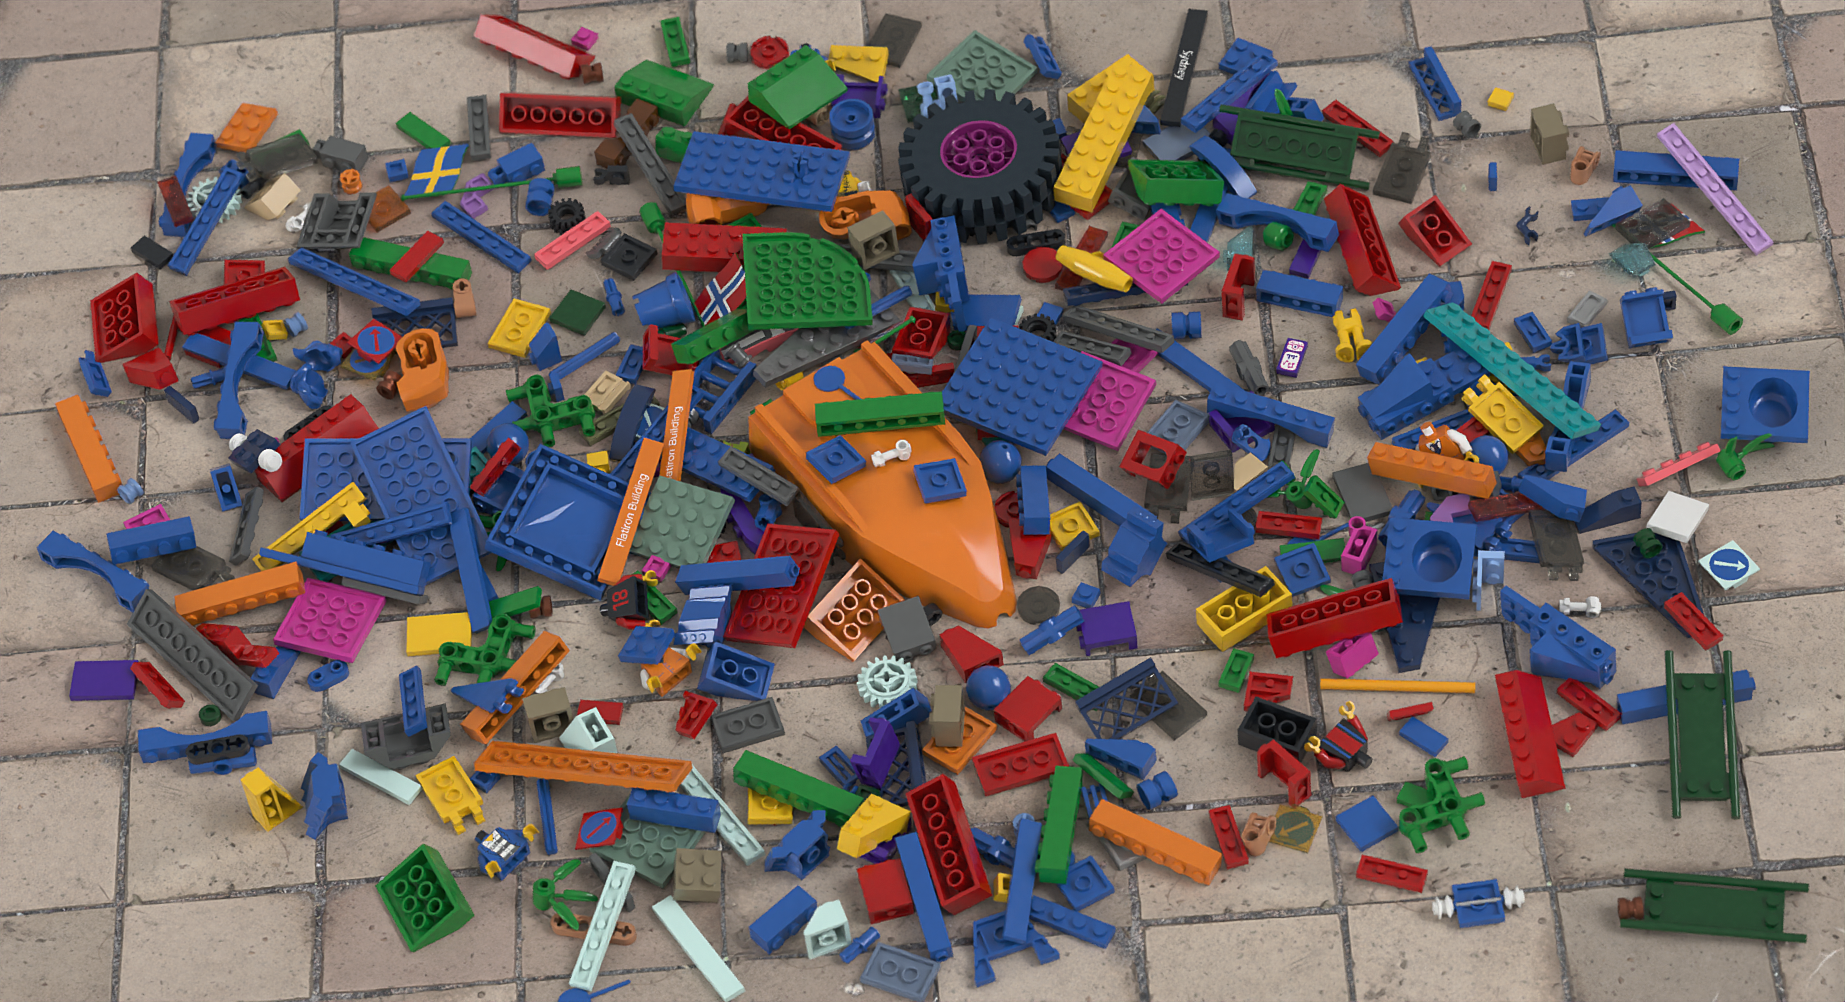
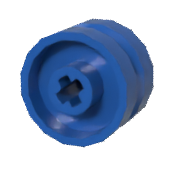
(852, 124)

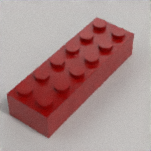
(753, 123)
(704, 245)
(1334, 618)
(948, 844)

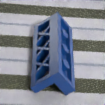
(1441, 85)

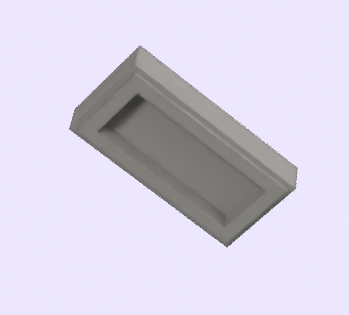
(1587, 309)

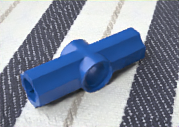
(1406, 510)
(768, 511)
(1052, 630)
(225, 766)
(994, 849)

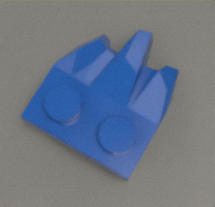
(1581, 344)

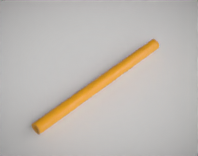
(1397, 685)

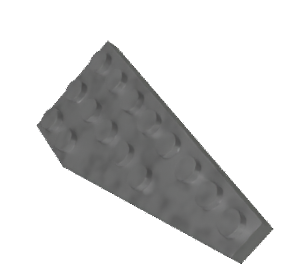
(817, 344)

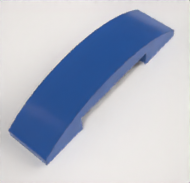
(1225, 166)

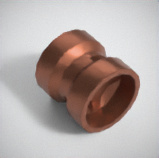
(592, 73)
(388, 387)
(544, 609)
(1629, 908)

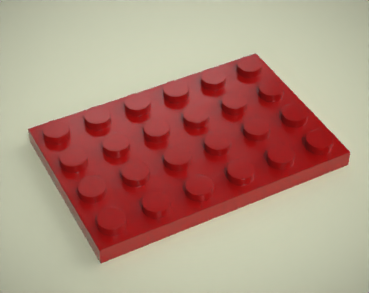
(780, 613)

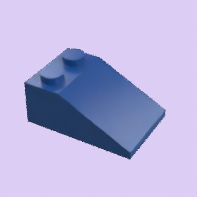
(735, 674)

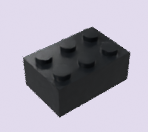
(1273, 721)

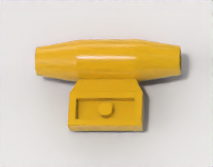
(1094, 268)

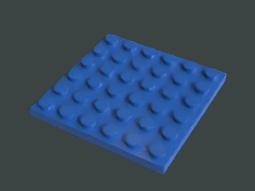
(1019, 386)

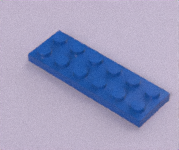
(702, 459)

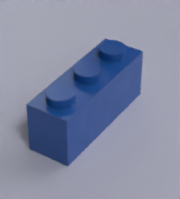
(783, 919)

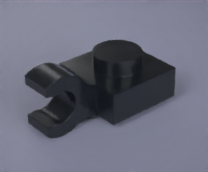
(614, 174)

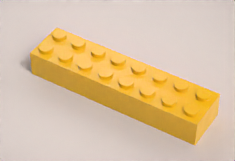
(1103, 137)

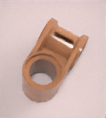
(1583, 165)
(463, 299)
(1258, 833)

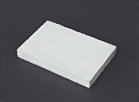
(1677, 516)

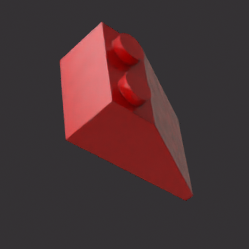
(1434, 231)
(924, 336)

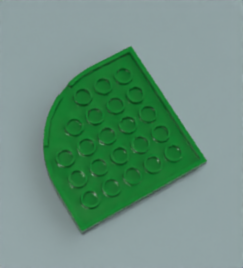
(803, 283)

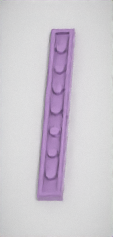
(1715, 189)

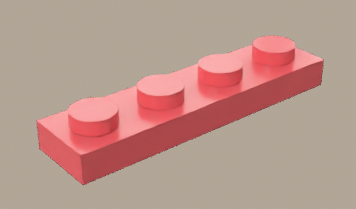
(572, 240)
(1670, 467)

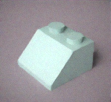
(827, 930)

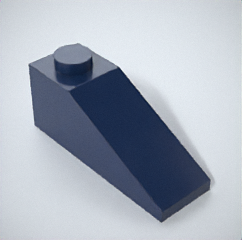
(1611, 510)

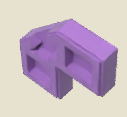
(471, 201)
(1452, 507)

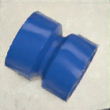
(539, 196)
(1186, 325)
(1159, 789)

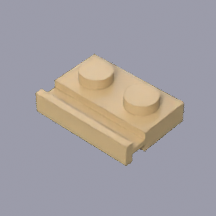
(607, 392)

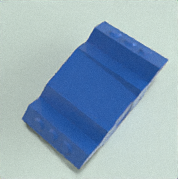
(1135, 547)
(705, 615)
(323, 795)
(800, 848)

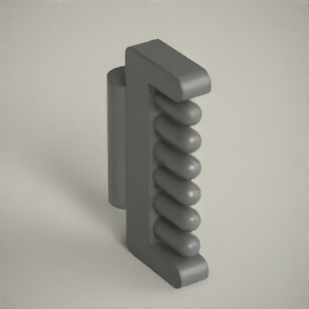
(605, 244)

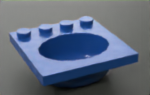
(1765, 402)
(1430, 557)

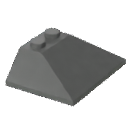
(336, 222)
(389, 745)

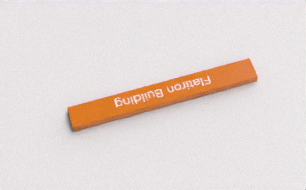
(676, 424)
(630, 512)

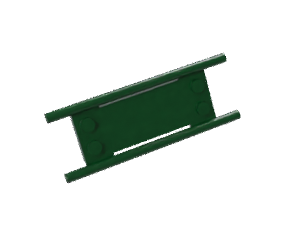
(1296, 144)
(1701, 736)
(1713, 909)

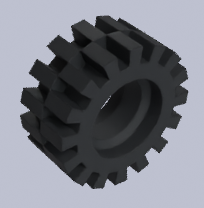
(565, 208)
(1040, 323)

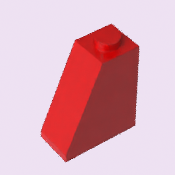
(151, 370)
(1027, 550)
(968, 651)

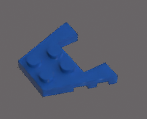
(991, 946)

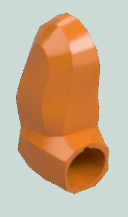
(862, 205)
(718, 210)
(423, 369)

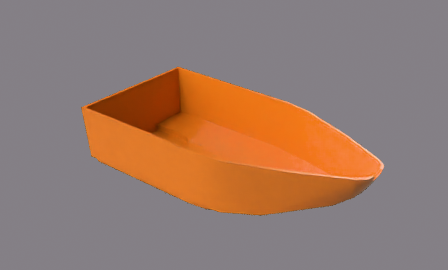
(932, 550)

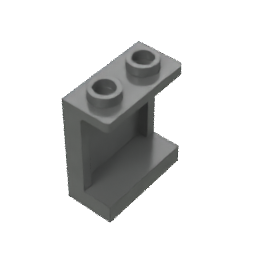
(1126, 197)
(907, 629)

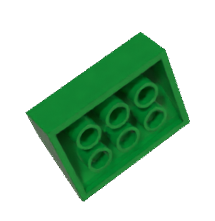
(796, 87)
(670, 90)
(1176, 182)
(424, 898)

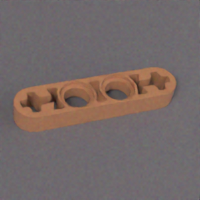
(616, 937)

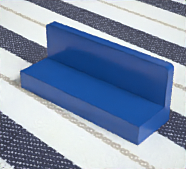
(1264, 97)

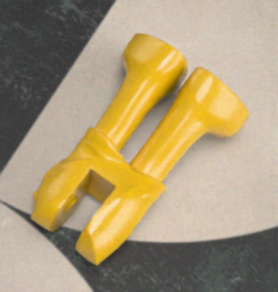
(1345, 329)

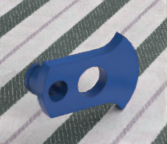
(1262, 446)

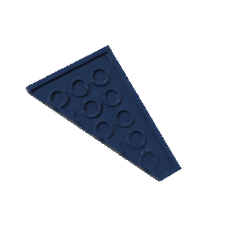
(1654, 577)
(1411, 636)

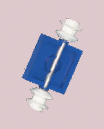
(1478, 903)

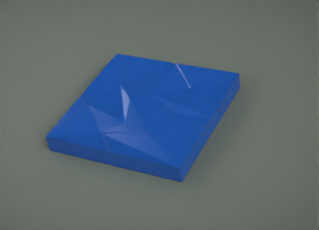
(560, 520)

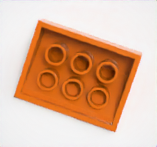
(849, 612)

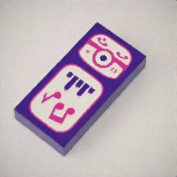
(1292, 357)

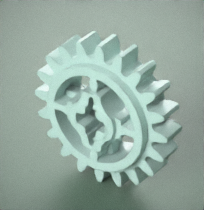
(201, 194)
(885, 680)

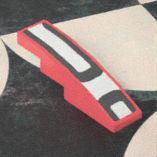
(759, 341)

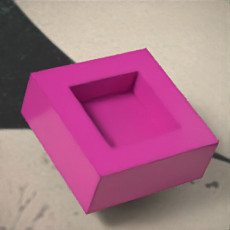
(584, 38)
(1383, 309)
(659, 566)

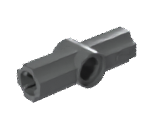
(1248, 368)

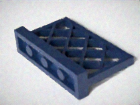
(427, 309)
(1121, 684)
(914, 759)

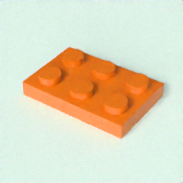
(246, 127)
(976, 733)

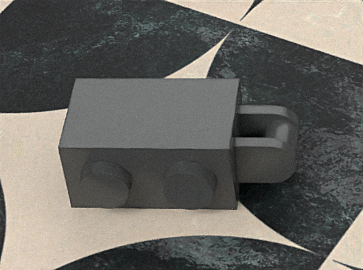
(341, 153)

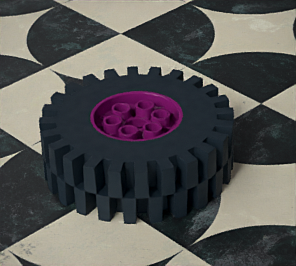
(1003, 184)

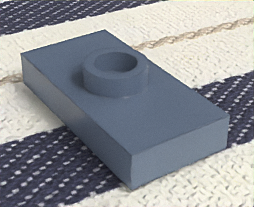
(913, 364)

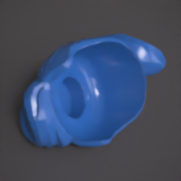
(321, 355)
(309, 386)

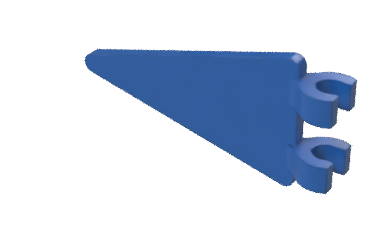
(1485, 529)
(489, 694)

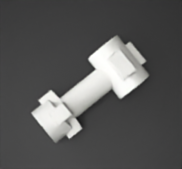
(296, 223)
(901, 451)
(1592, 606)
(556, 675)

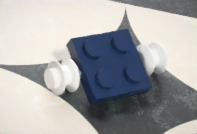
(255, 451)

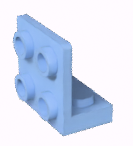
(1487, 569)

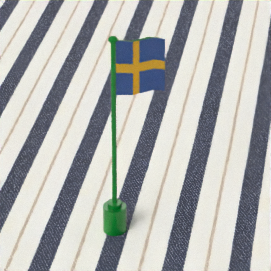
(439, 169)

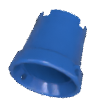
(665, 304)

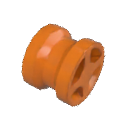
(351, 181)

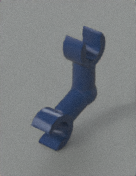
(1522, 226)

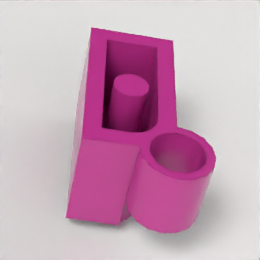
(1359, 547)
(1352, 654)

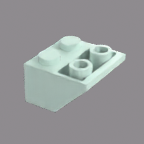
(589, 733)

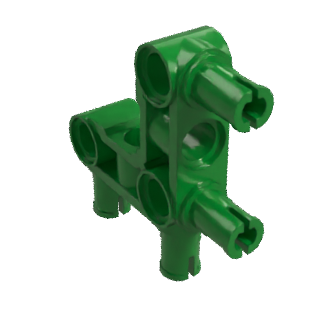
(551, 417)
(487, 659)
(1436, 813)

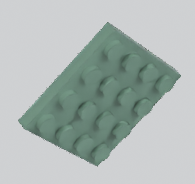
(983, 65)
(681, 523)
(649, 847)

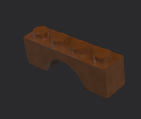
(615, 151)

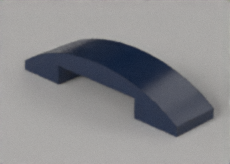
(630, 421)

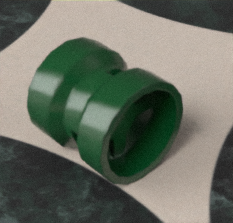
(1646, 541)

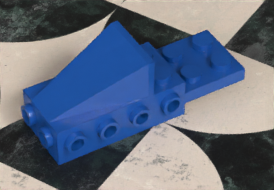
(941, 267)
(1418, 390)
(1559, 643)

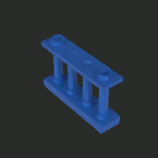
(733, 390)

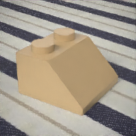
(274, 197)

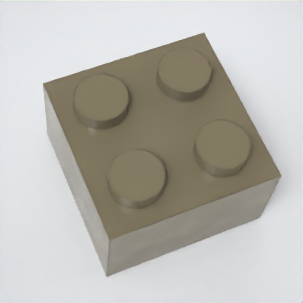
(1548, 133)
(873, 240)
(548, 714)
(947, 715)
(697, 875)

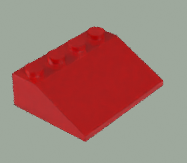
(124, 320)

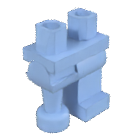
(945, 87)

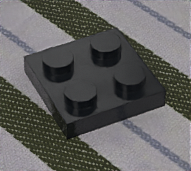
(629, 257)

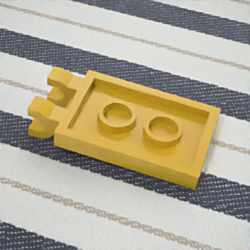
(1502, 414)
(451, 793)

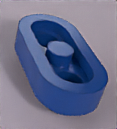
(328, 675)

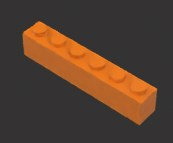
(88, 447)
(1432, 470)
(241, 594)
(529, 672)
(1155, 842)

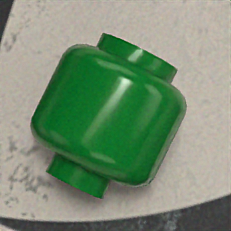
(1278, 235)

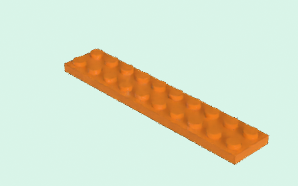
(583, 766)

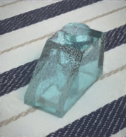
(1240, 244)
(1633, 258)

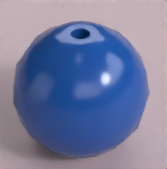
(501, 433)
(1490, 452)
(1000, 461)
(988, 687)

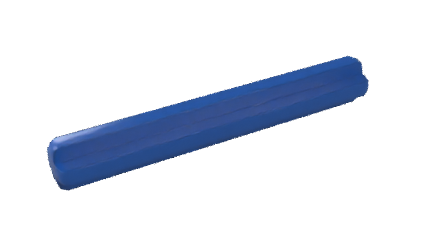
(888, 301)
(586, 355)
(547, 816)

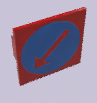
(374, 341)
(600, 828)

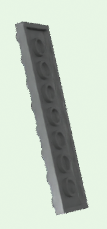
(192, 654)

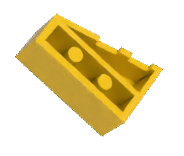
(268, 799)
(871, 824)

